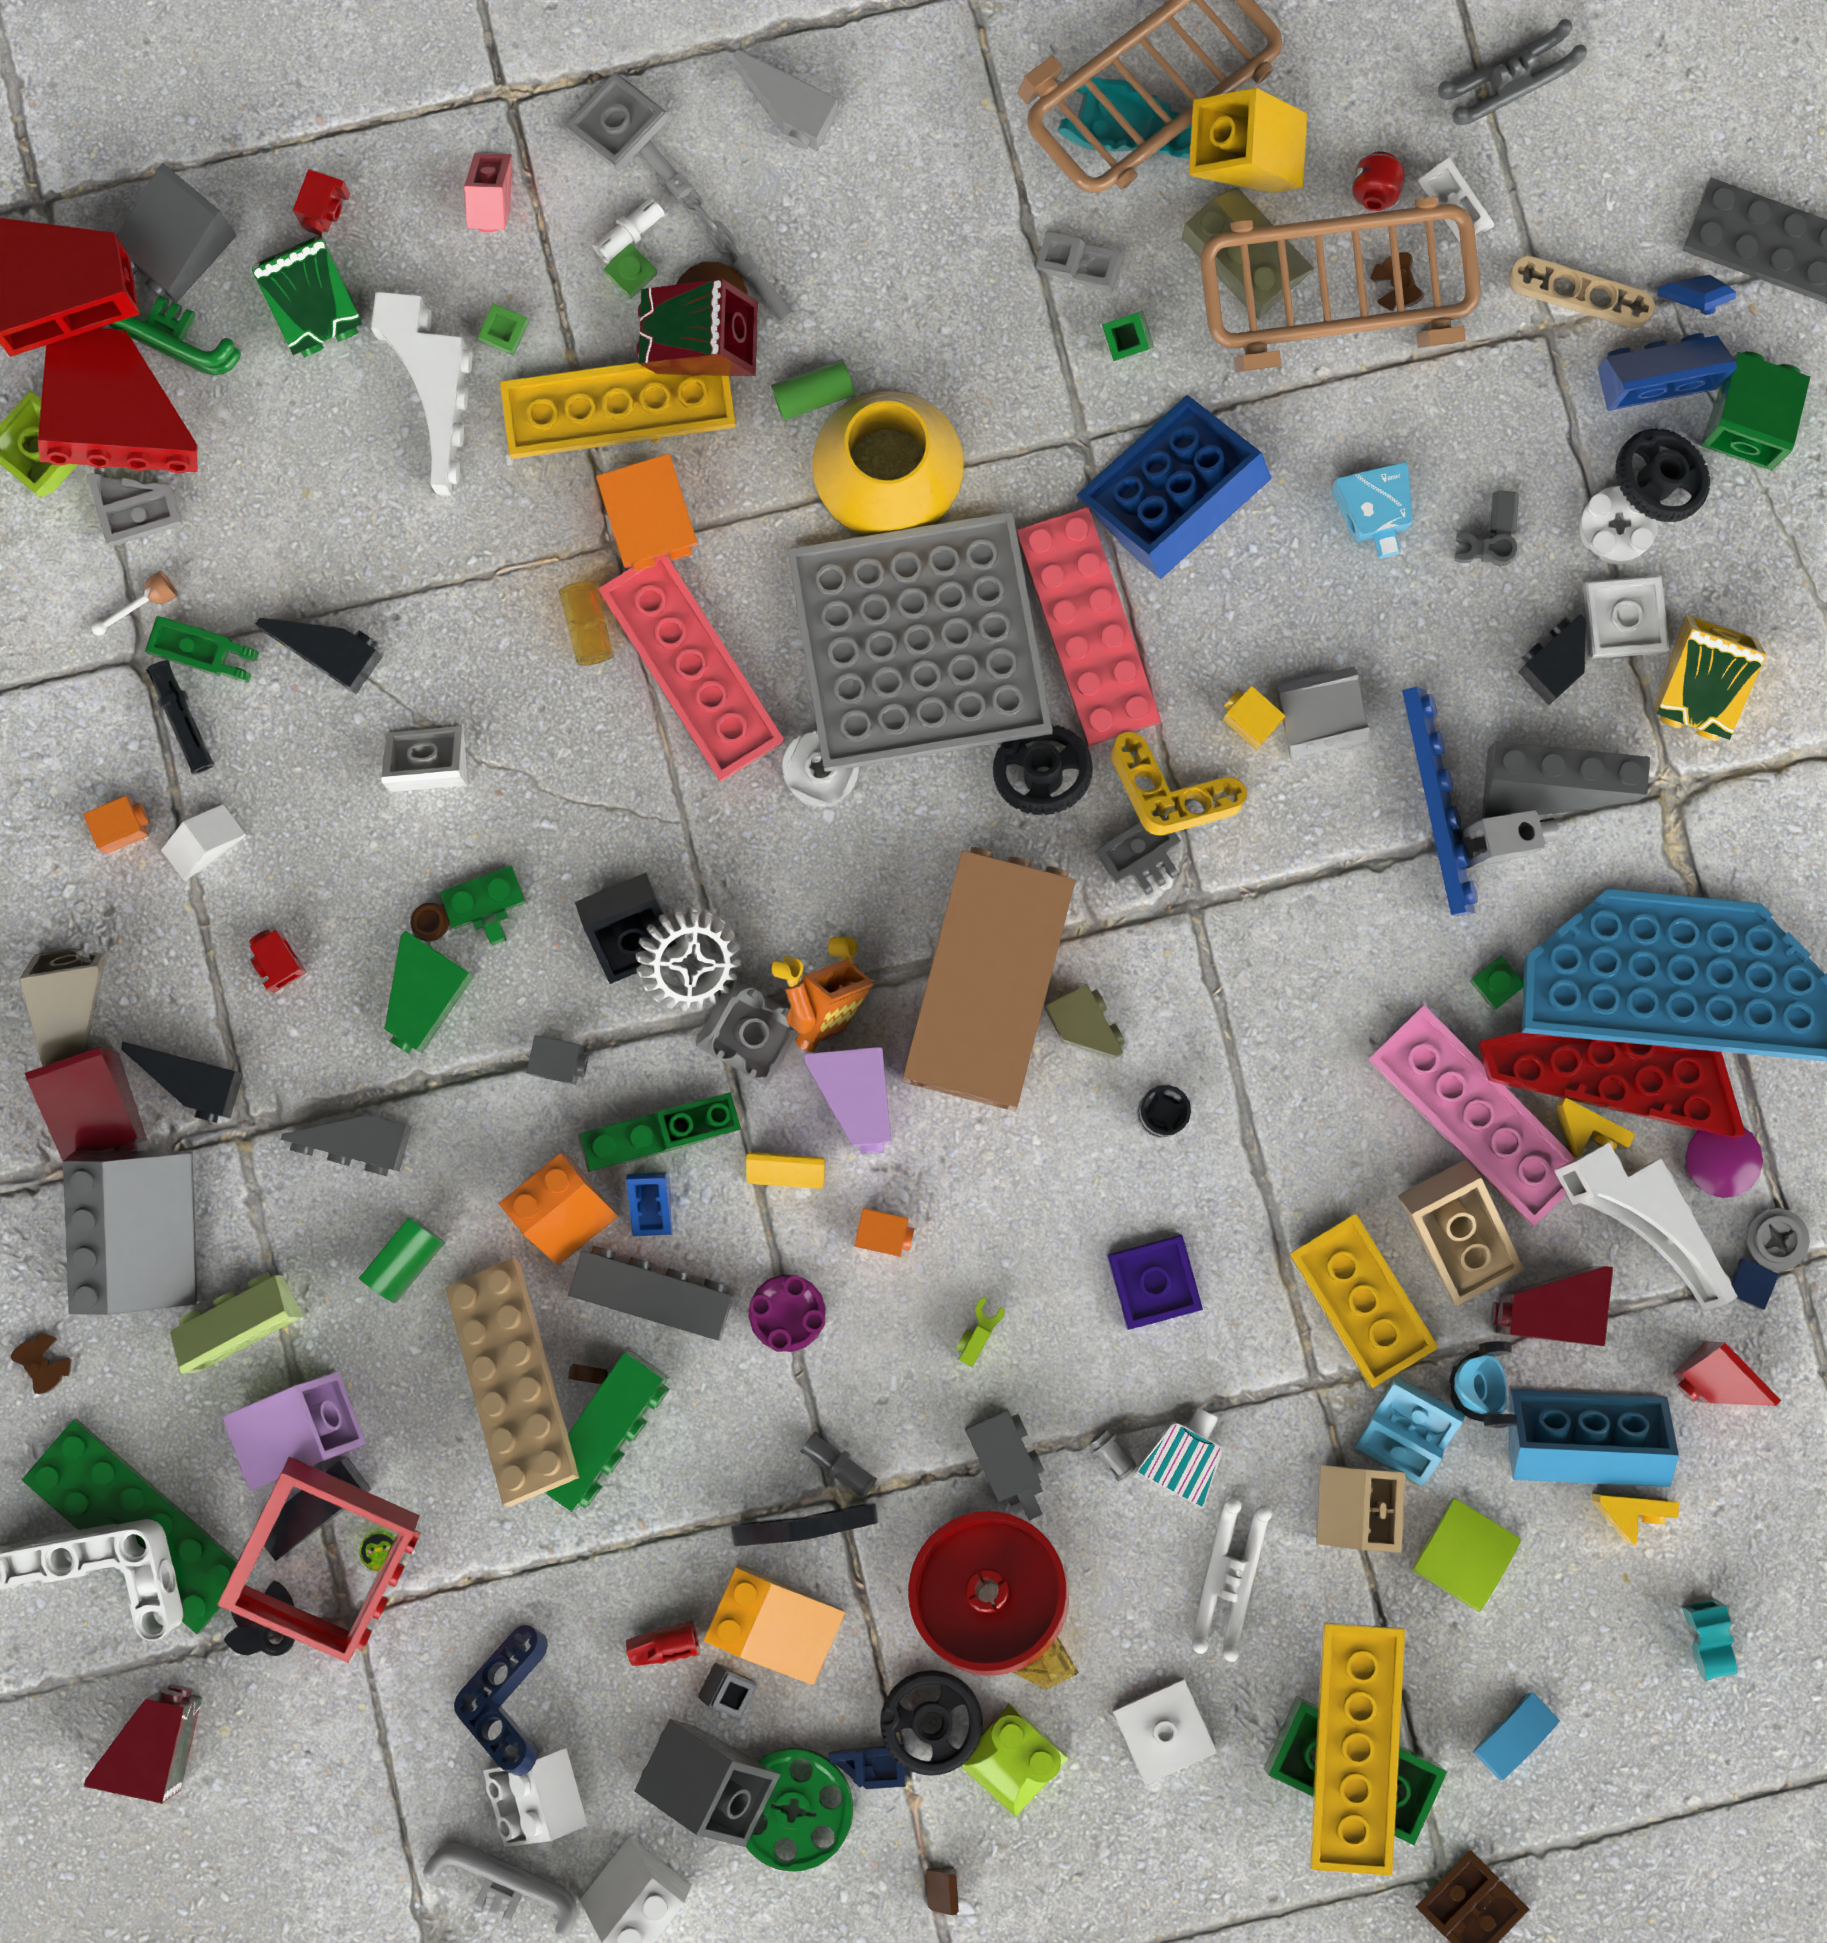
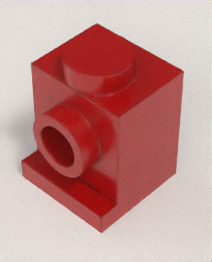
(319, 201)
(275, 959)

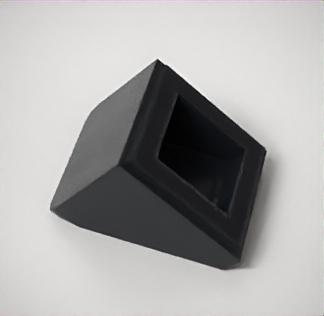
(727, 1691)

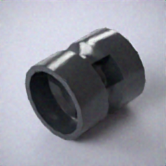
(1164, 1111)

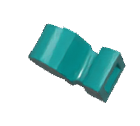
(1713, 1645)

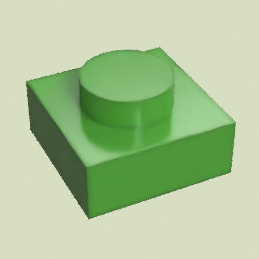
(630, 271)
(503, 329)

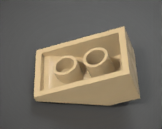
(1461, 1232)

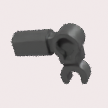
(1502, 547)

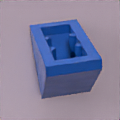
(649, 1203)

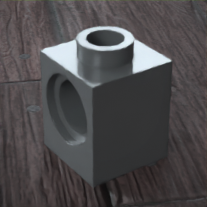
(557, 1060)

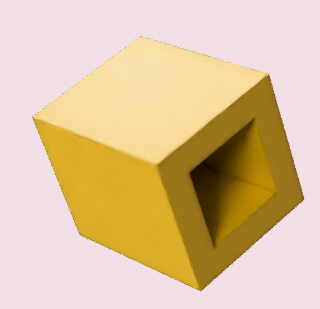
(1252, 716)

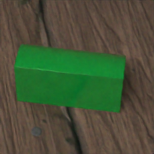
(402, 1260)

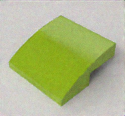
(1466, 1554)

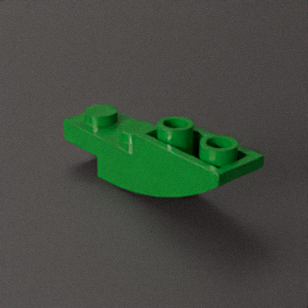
(659, 1132)

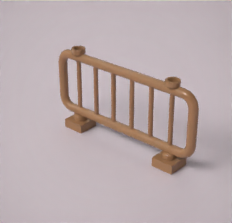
(1043, 83)
(1437, 317)

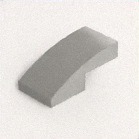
(1078, 262)

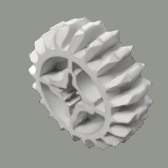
(717, 963)

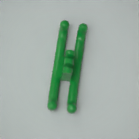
(167, 334)

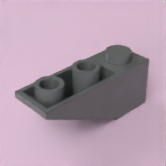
(361, 1138)

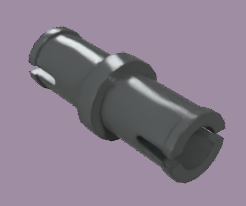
(838, 1465)

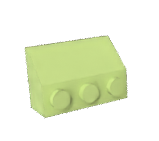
(233, 1323)

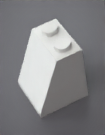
(634, 1896)

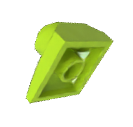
(21, 452)
(1014, 1760)

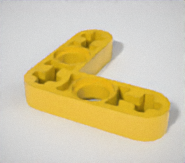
(1161, 798)

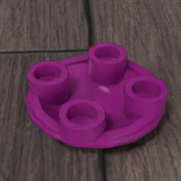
(1723, 1164)
(787, 1313)

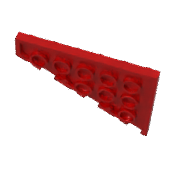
(1631, 1078)

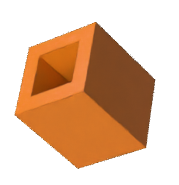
(117, 824)
(883, 1233)

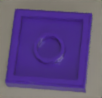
(1154, 1282)

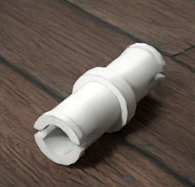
(628, 230)

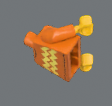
(825, 998)

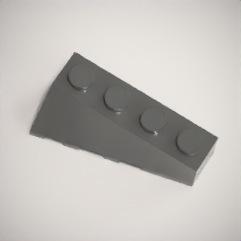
(1559, 779)

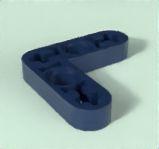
(489, 1706)

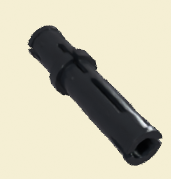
(174, 704)

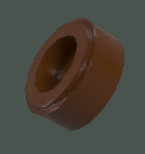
(587, 1374)

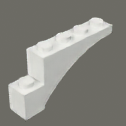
(438, 372)
(1653, 1209)

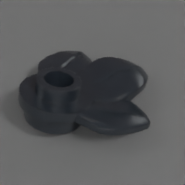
(253, 1637)

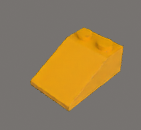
(774, 1625)

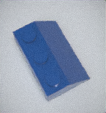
(1664, 371)

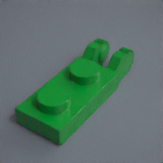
(197, 648)

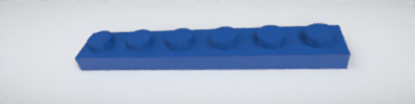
(1443, 816)

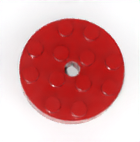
(1029, 1601)

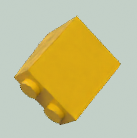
(1248, 141)

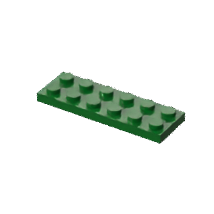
(99, 1488)

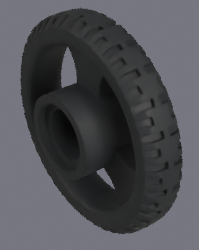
(1663, 474)
(1042, 784)
(896, 1717)

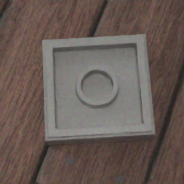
(617, 121)

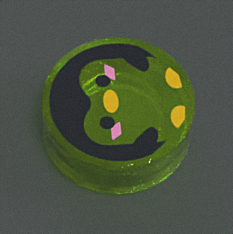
(375, 1548)

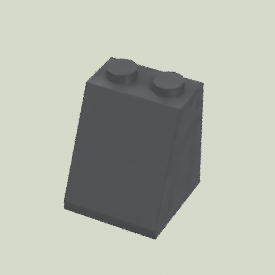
(173, 234)
(706, 1784)

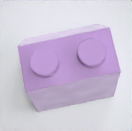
(856, 1094)
(302, 1423)

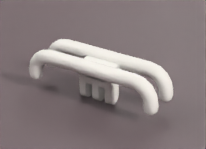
(1230, 1579)

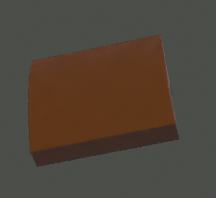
(1472, 1904)

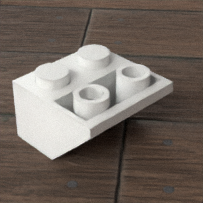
(537, 1804)

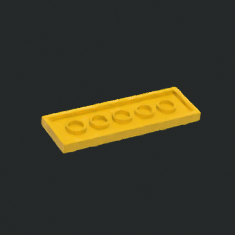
(610, 408)
(1357, 1749)

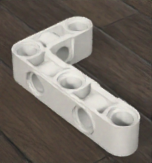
(146, 1571)

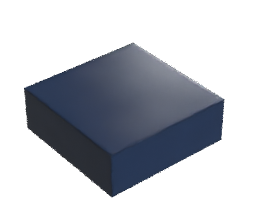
(1753, 1283)

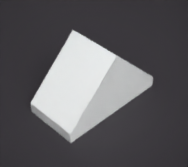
(202, 840)

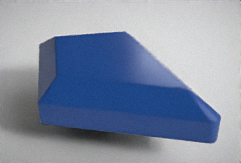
(1699, 293)

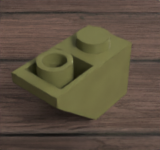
(1082, 1024)

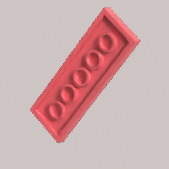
(1088, 626)
(692, 667)

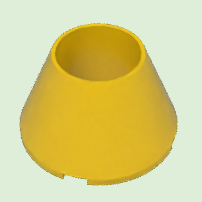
(885, 506)

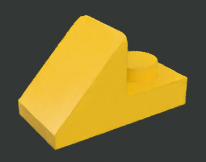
(1580, 1123)
(1625, 1511)

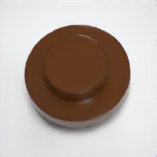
(429, 922)

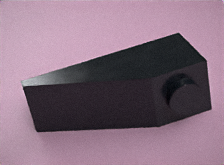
(330, 649)
(191, 1082)
(308, 1513)

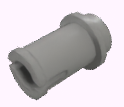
(1112, 1454)

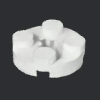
(1604, 540)
(800, 777)

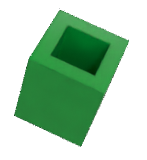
(1128, 335)

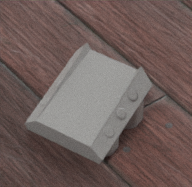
(1323, 712)
(748, 1032)

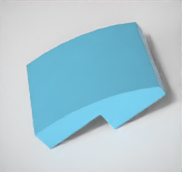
(1409, 1431)

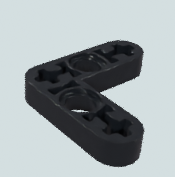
(804, 1527)

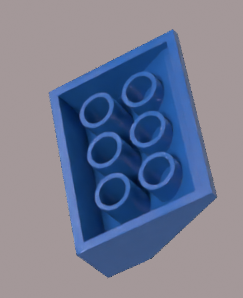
(1175, 485)

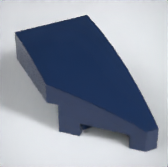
(870, 1767)

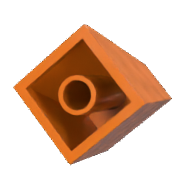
(647, 512)
(558, 1209)

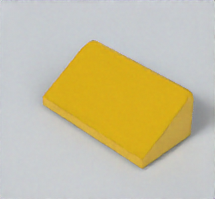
(785, 1170)

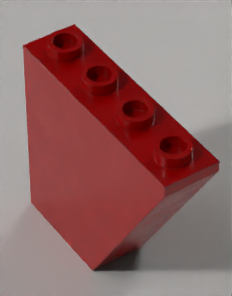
(60, 283)
(109, 408)

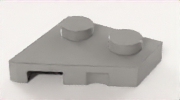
(133, 508)

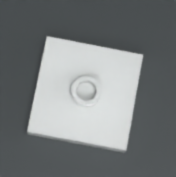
(1626, 617)
(1164, 1731)

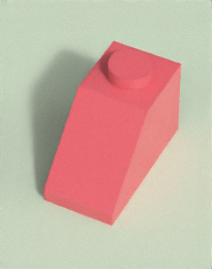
(488, 191)

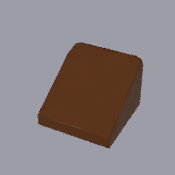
(942, 1890)

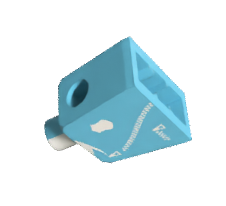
(1376, 506)

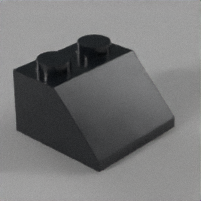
(617, 921)

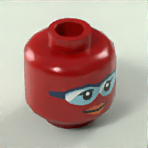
(1378, 181)

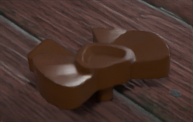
(1411, 292)
(44, 1376)

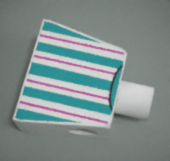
(1184, 1458)

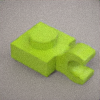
(974, 1341)

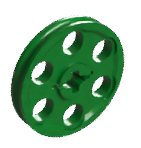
(800, 1830)

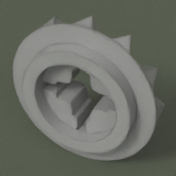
(1795, 1244)

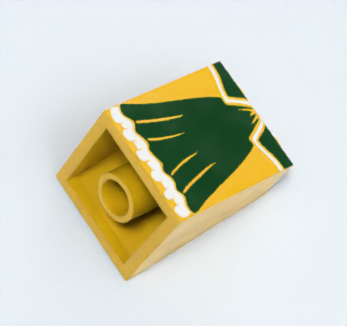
(1708, 678)

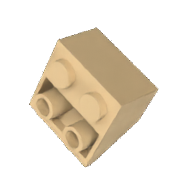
(1361, 1508)

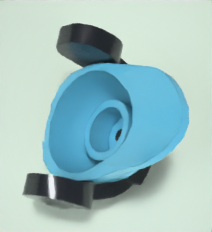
(1481, 1386)

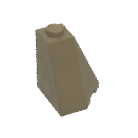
(62, 1000)

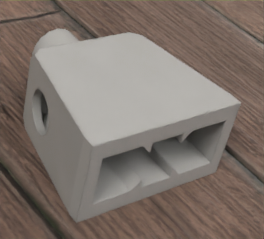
(1507, 837)

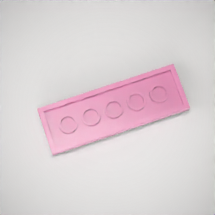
(1474, 1114)

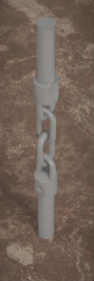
(748, 269)

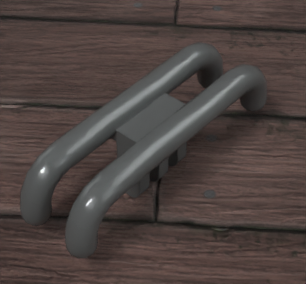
(1512, 76)

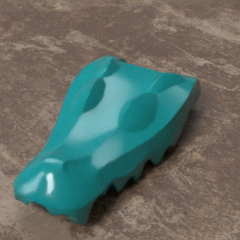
(1133, 109)

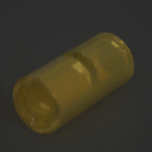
(586, 623)

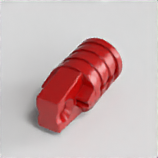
(664, 1645)

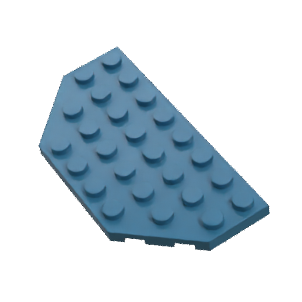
(1678, 978)

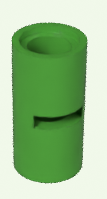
(813, 390)

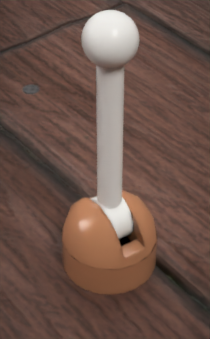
(156, 590)

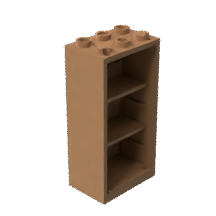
(989, 979)

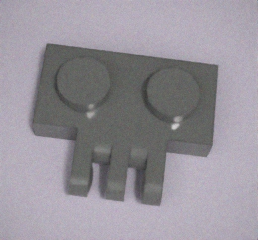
(1139, 854)

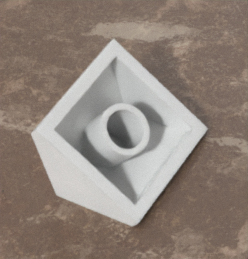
(424, 759)

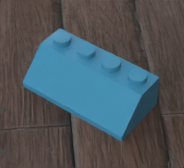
(1592, 1438)

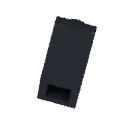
(1559, 663)

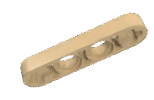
(1580, 298)

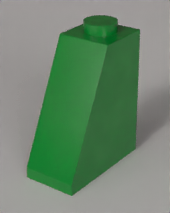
(421, 993)

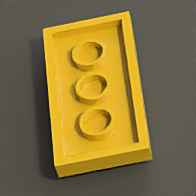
(1363, 1301)

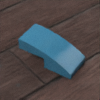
(1516, 1736)

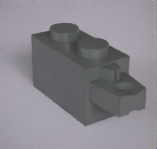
(1006, 1461)

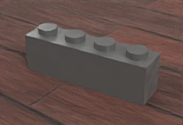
(650, 1294)

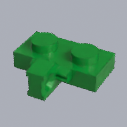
(484, 902)

